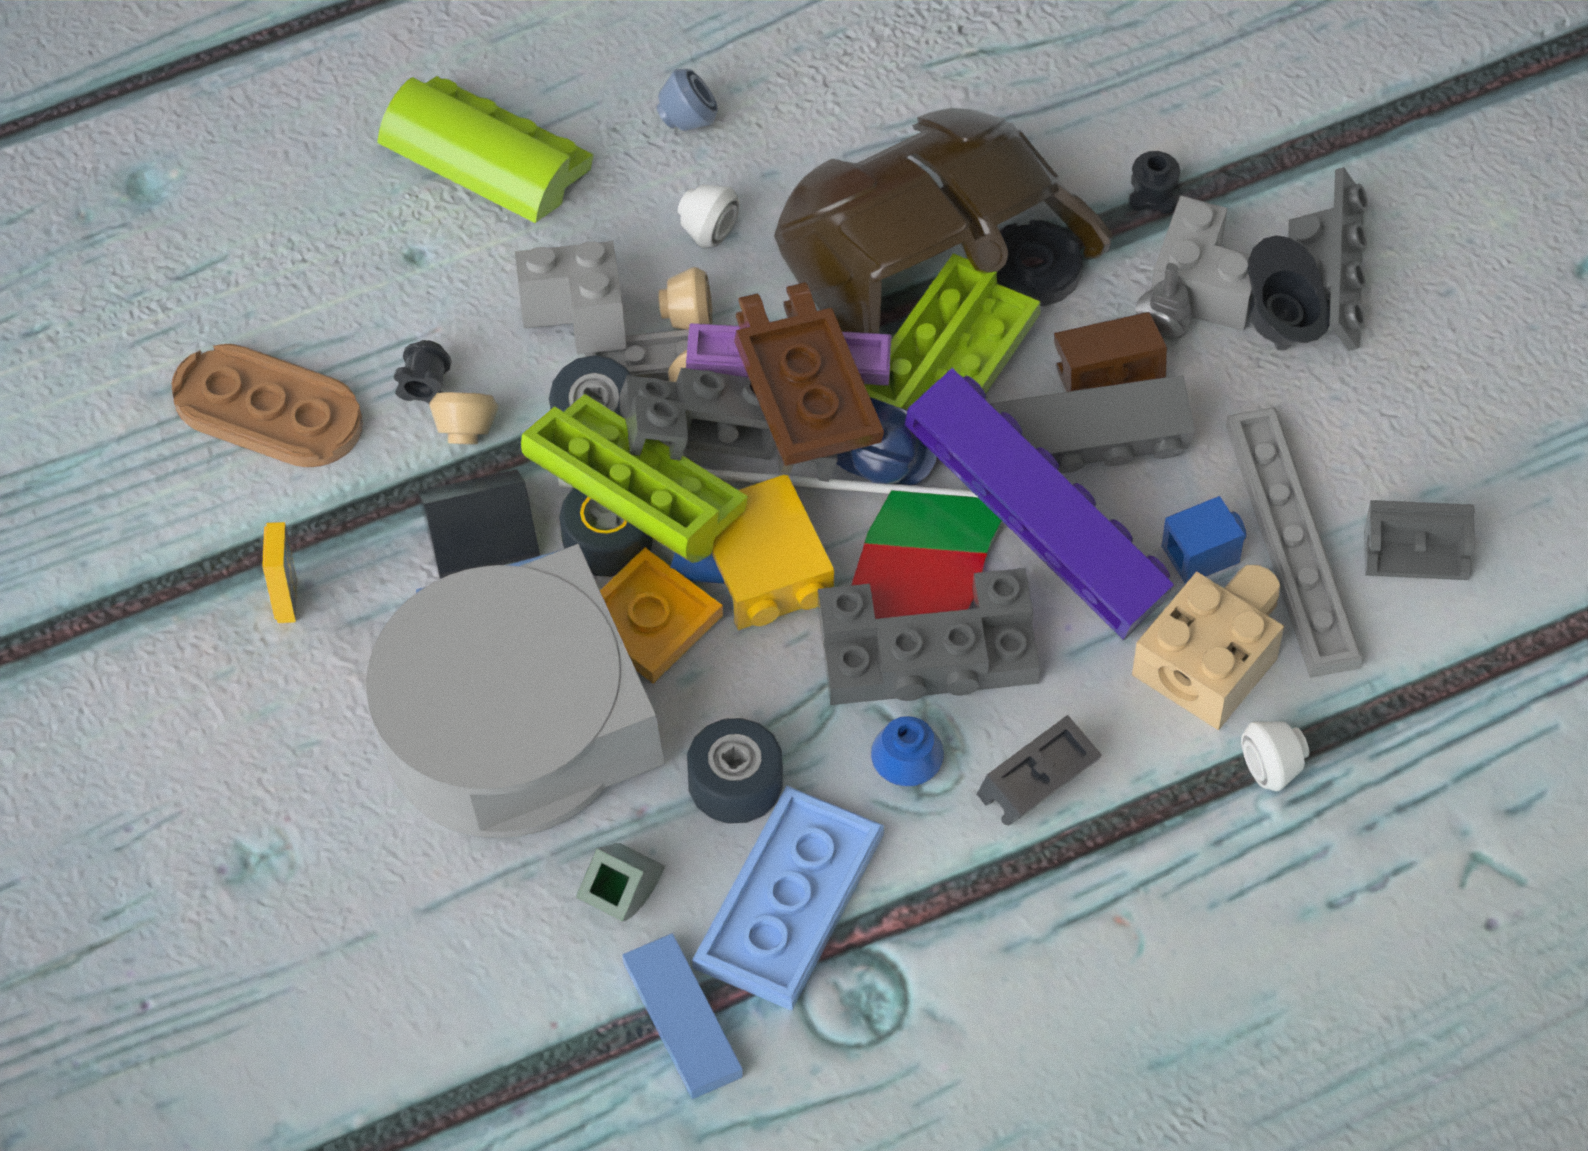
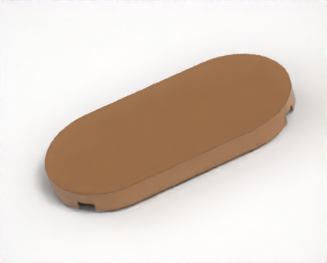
(267, 405)

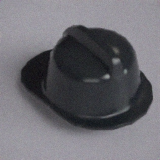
(1286, 293)

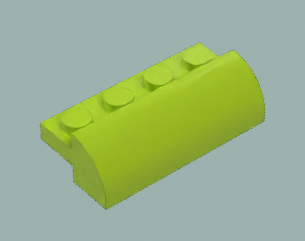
(482, 146)
(957, 324)
(658, 495)

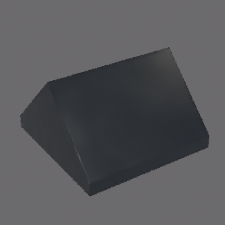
(479, 522)

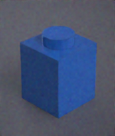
(1203, 539)

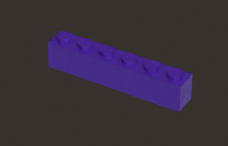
(1039, 502)

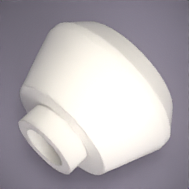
(709, 213)
(1274, 753)

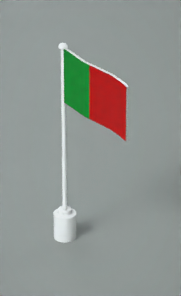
(919, 546)

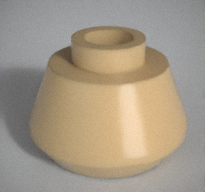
(687, 299)
(463, 415)

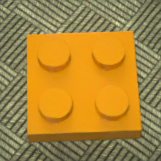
(657, 613)

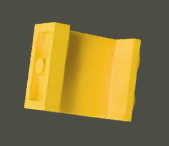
(772, 556)

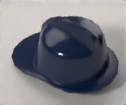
(897, 459)

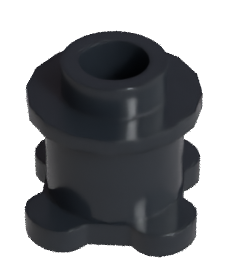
(1154, 180)
(422, 372)

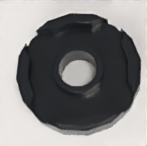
(1051, 244)

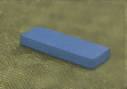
(682, 1016)

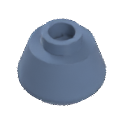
(686, 101)

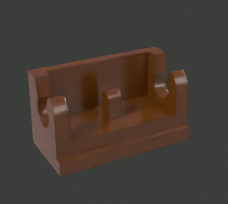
(1111, 353)

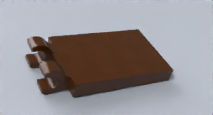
(805, 378)

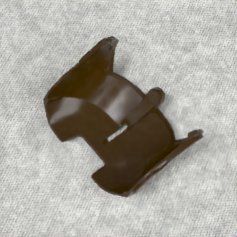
(886, 213)

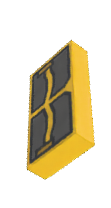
(280, 572)

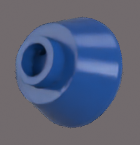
(907, 752)

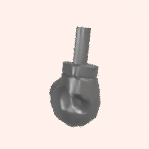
(1168, 305)

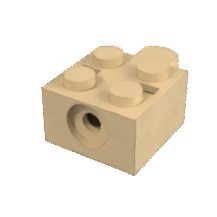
(1212, 643)

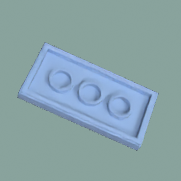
(788, 898)

